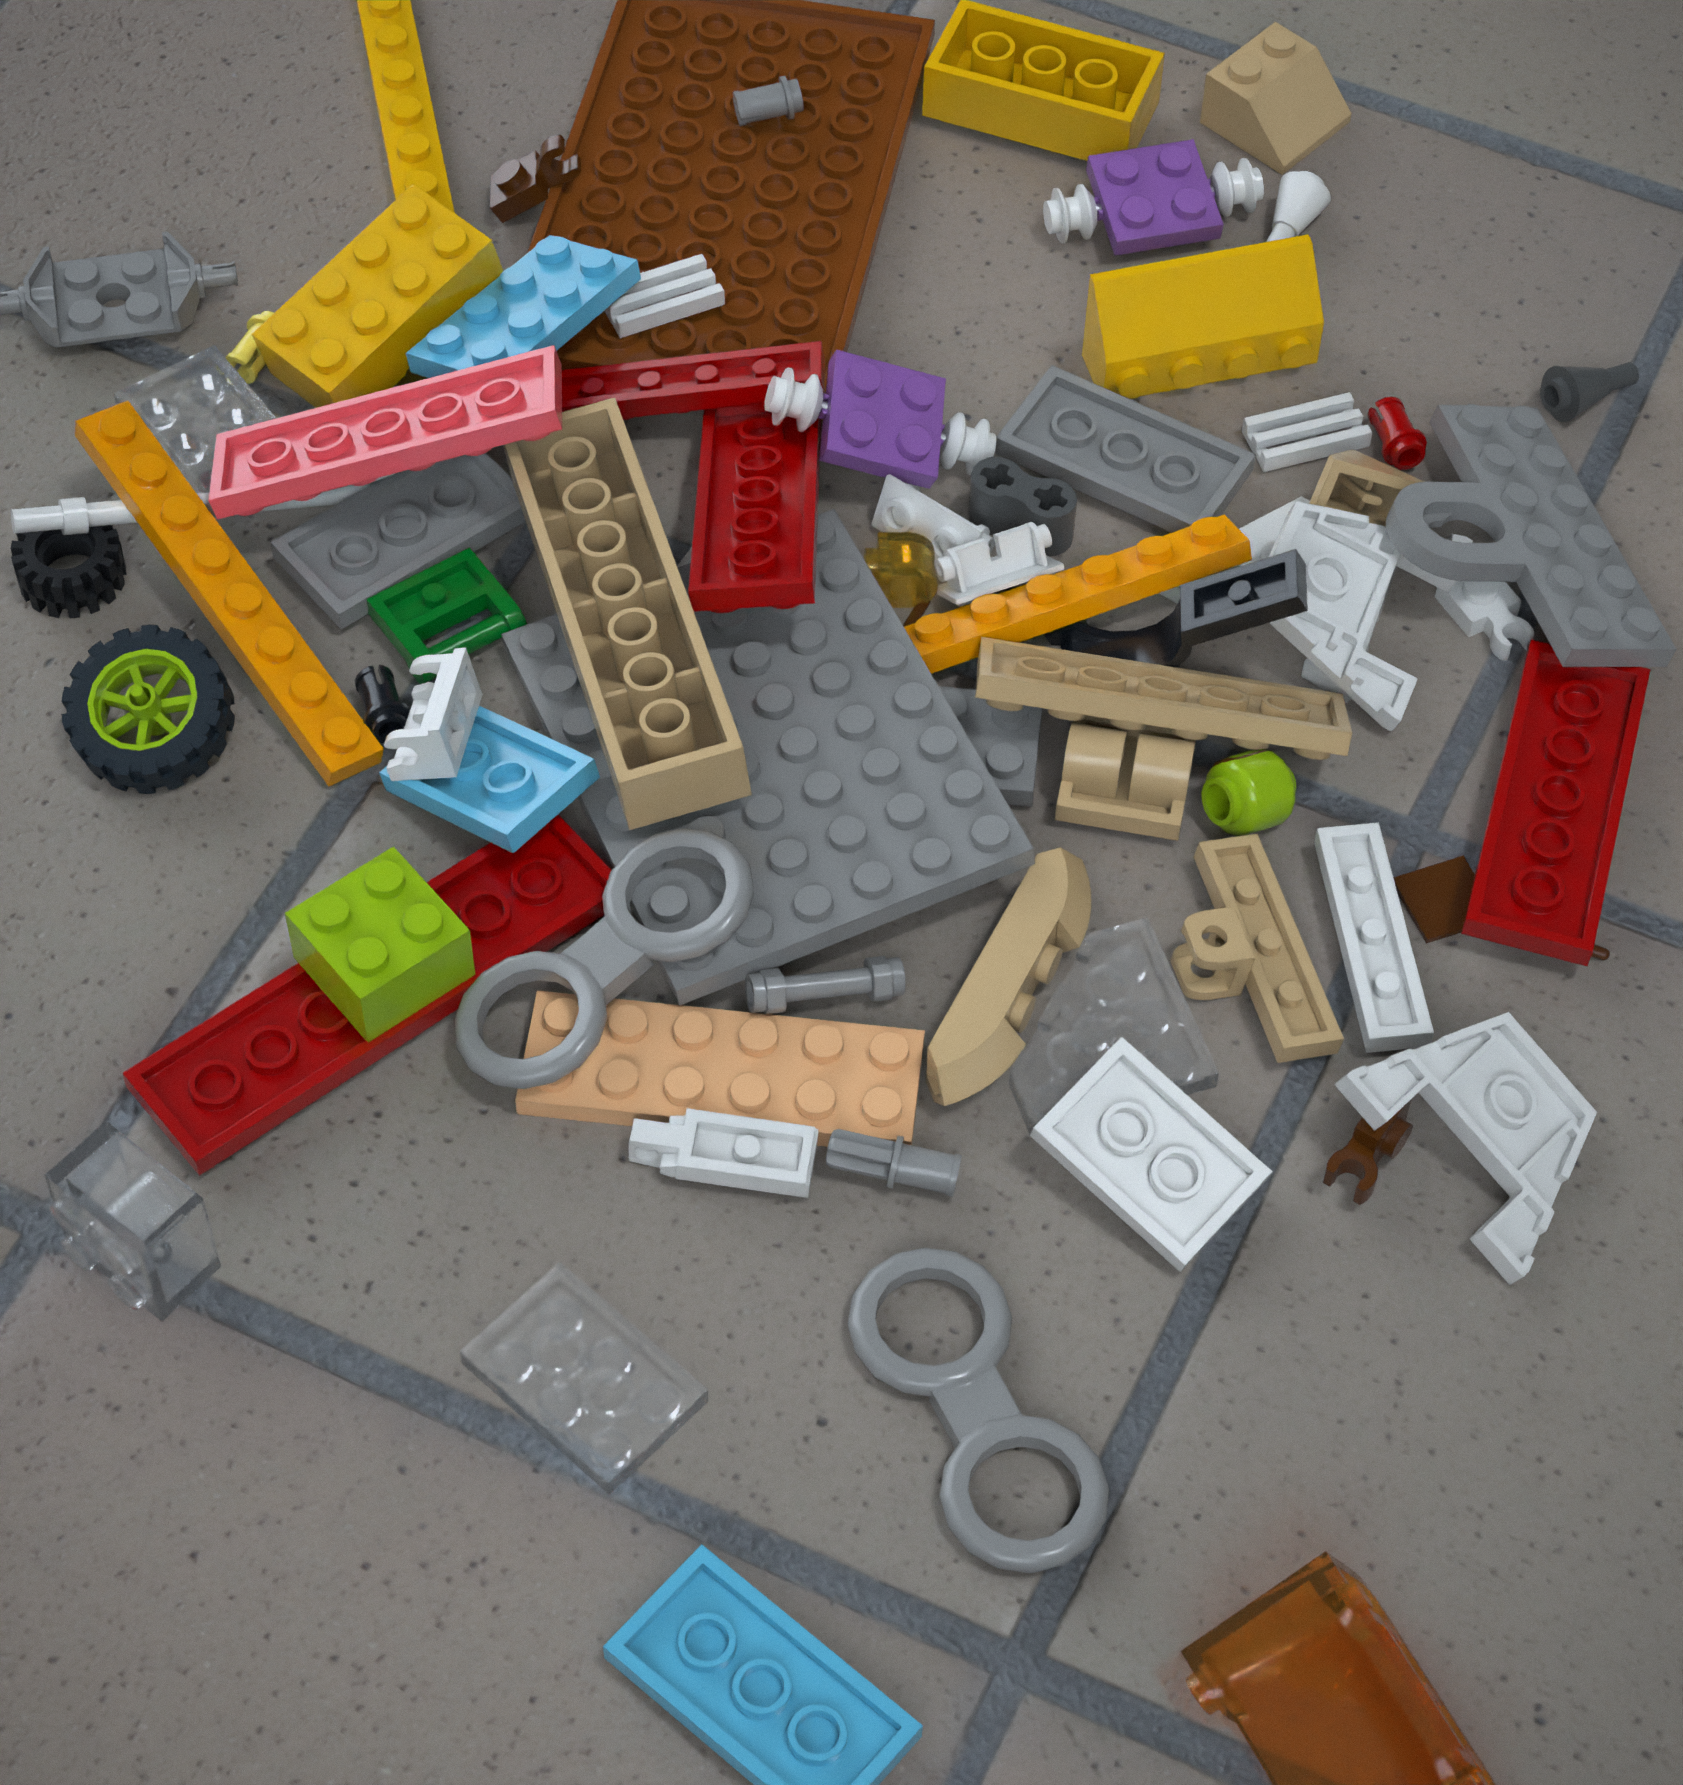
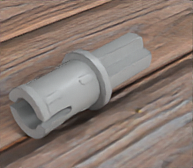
(893, 1161)

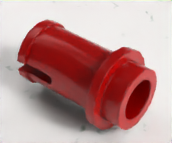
(1401, 443)

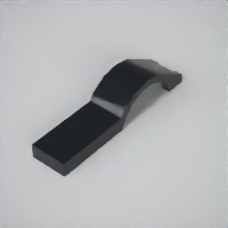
(1206, 611)

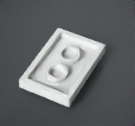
(1150, 1154)

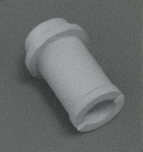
(768, 101)

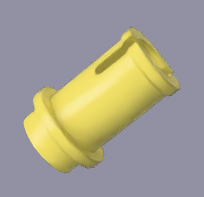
(247, 352)

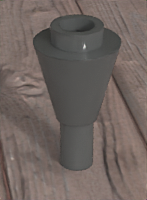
(1572, 390)

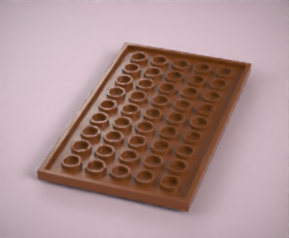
(770, 204)

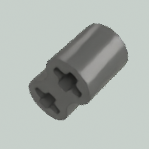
(1008, 497)

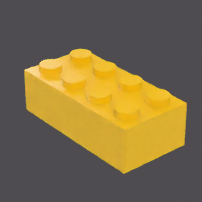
(1041, 82)
(377, 301)

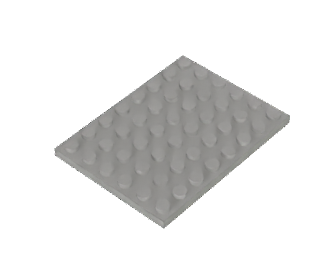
(853, 771)

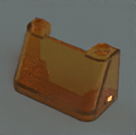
(1329, 1688)

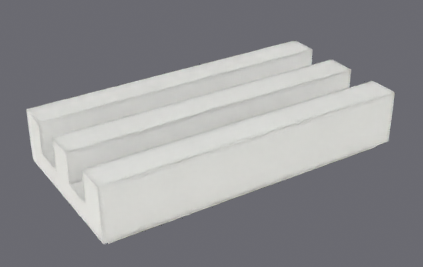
(658, 289)
(1302, 425)

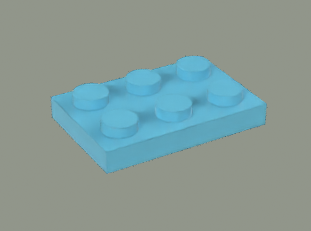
(505, 784)

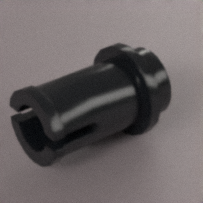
(381, 702)

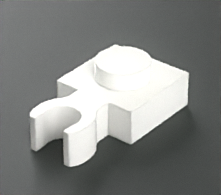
(1487, 608)

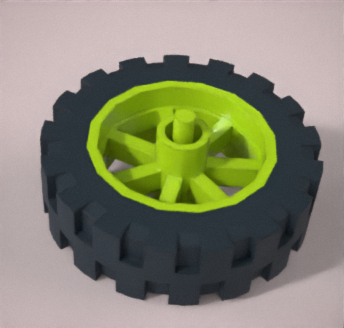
(129, 660)

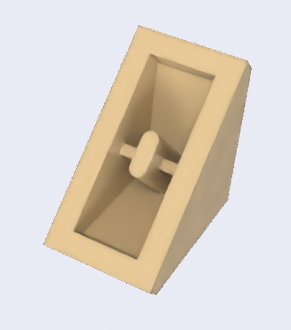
(1360, 485)

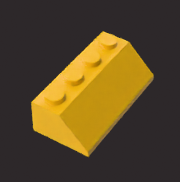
(1204, 318)

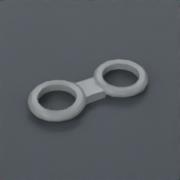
(603, 959)
(978, 1411)

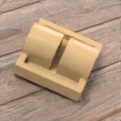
(1125, 778)

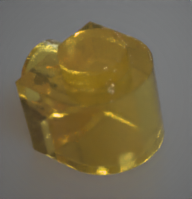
(903, 568)

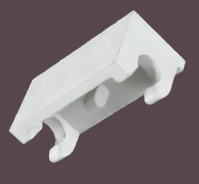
(438, 719)

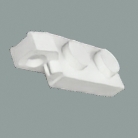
(728, 1151)

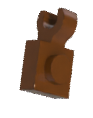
(526, 181)
(1366, 1150)

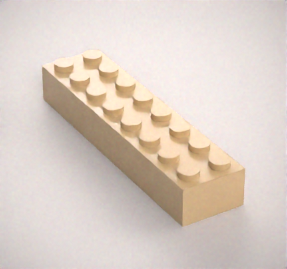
(627, 619)

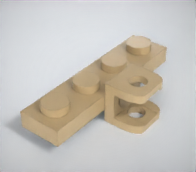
(1255, 946)

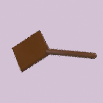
(1440, 897)

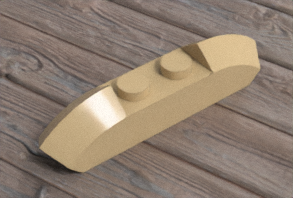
(996, 1000)

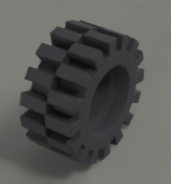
(72, 586)

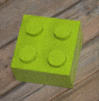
(380, 943)

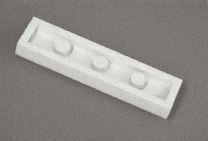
(1373, 938)

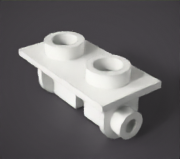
(908, 510)
(974, 573)

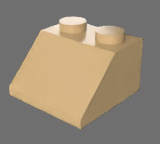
(1274, 99)

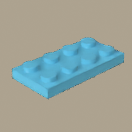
(528, 307)
(758, 1683)

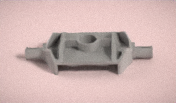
(158, 286)

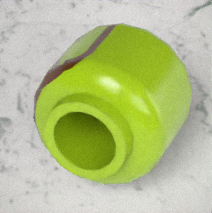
(1249, 792)

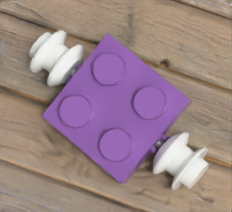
(1153, 198)
(880, 419)

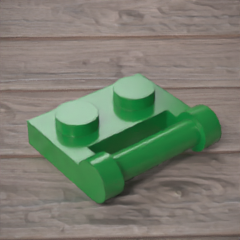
(440, 600)

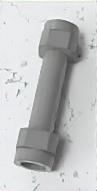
(879, 979)

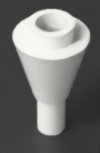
(1298, 203)

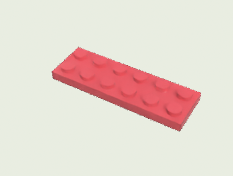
(387, 433)

